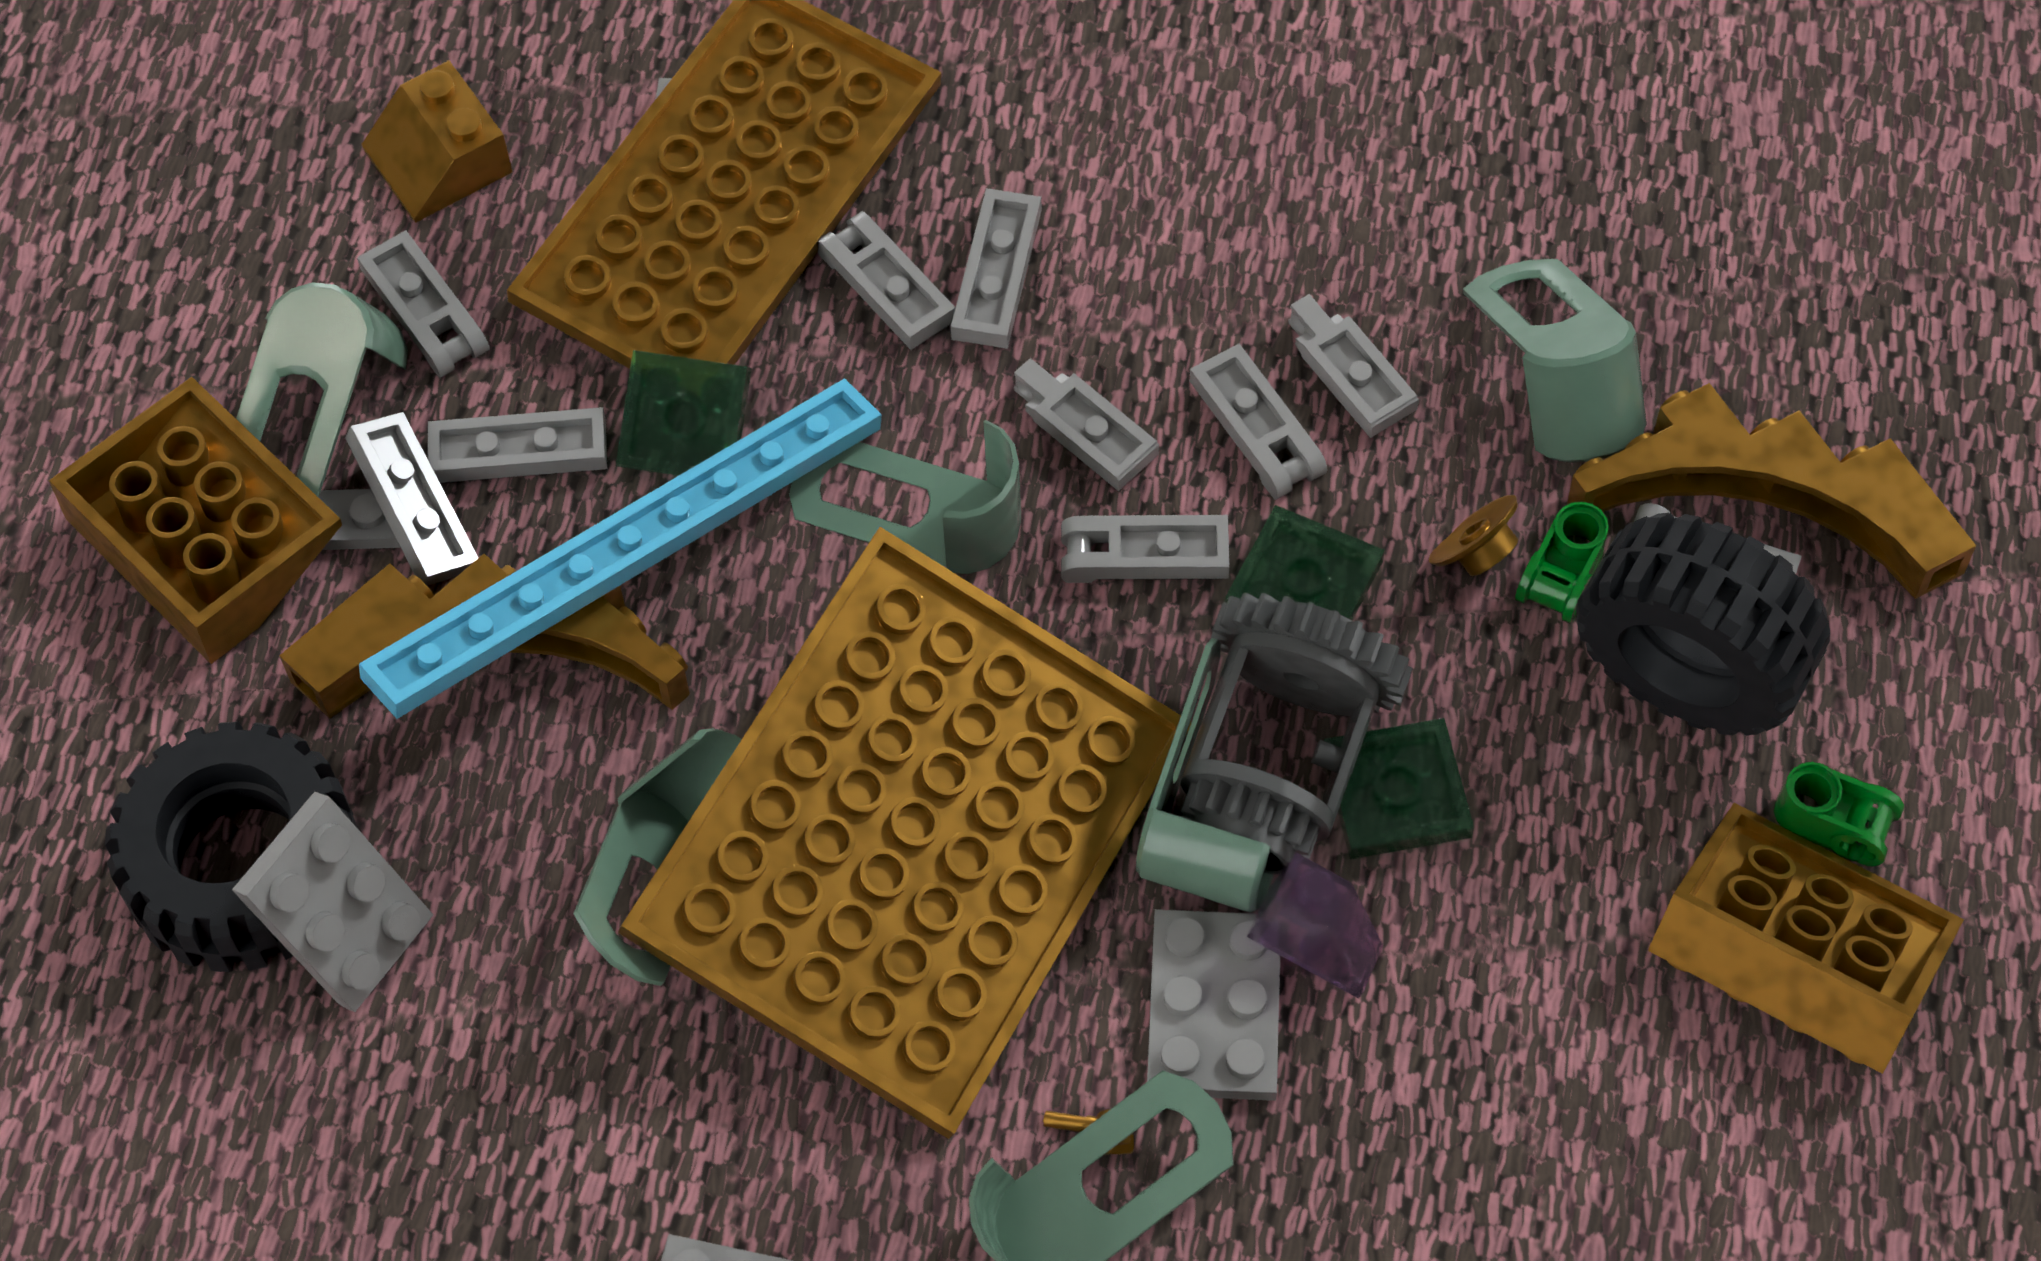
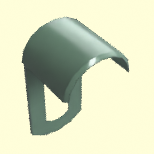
(320, 335)
(1576, 371)
(967, 518)
(647, 826)
(1190, 853)
(1047, 1208)

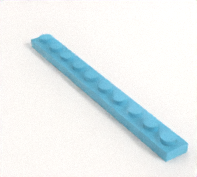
(617, 549)

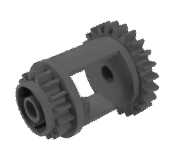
(1314, 663)

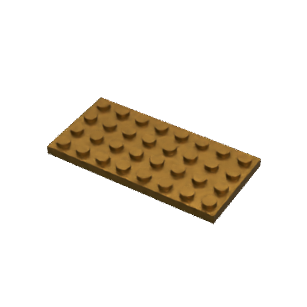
(726, 185)

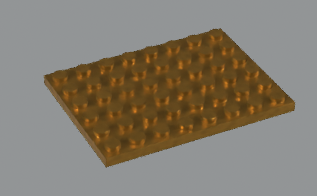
(908, 832)

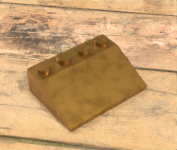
(196, 517)
(1805, 936)

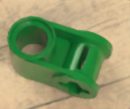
(1564, 568)
(1841, 814)

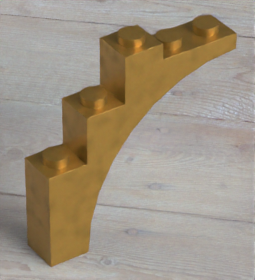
(1784, 463)
(391, 607)

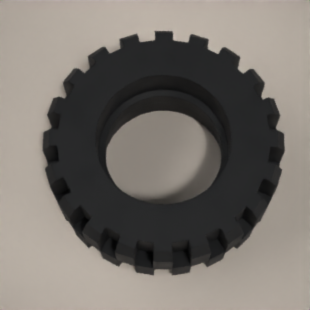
(1703, 624)
(175, 801)

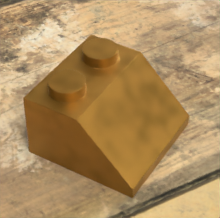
(436, 143)

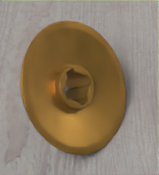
(1480, 539)

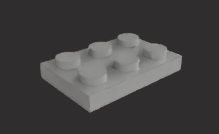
(333, 901)
(1214, 1004)

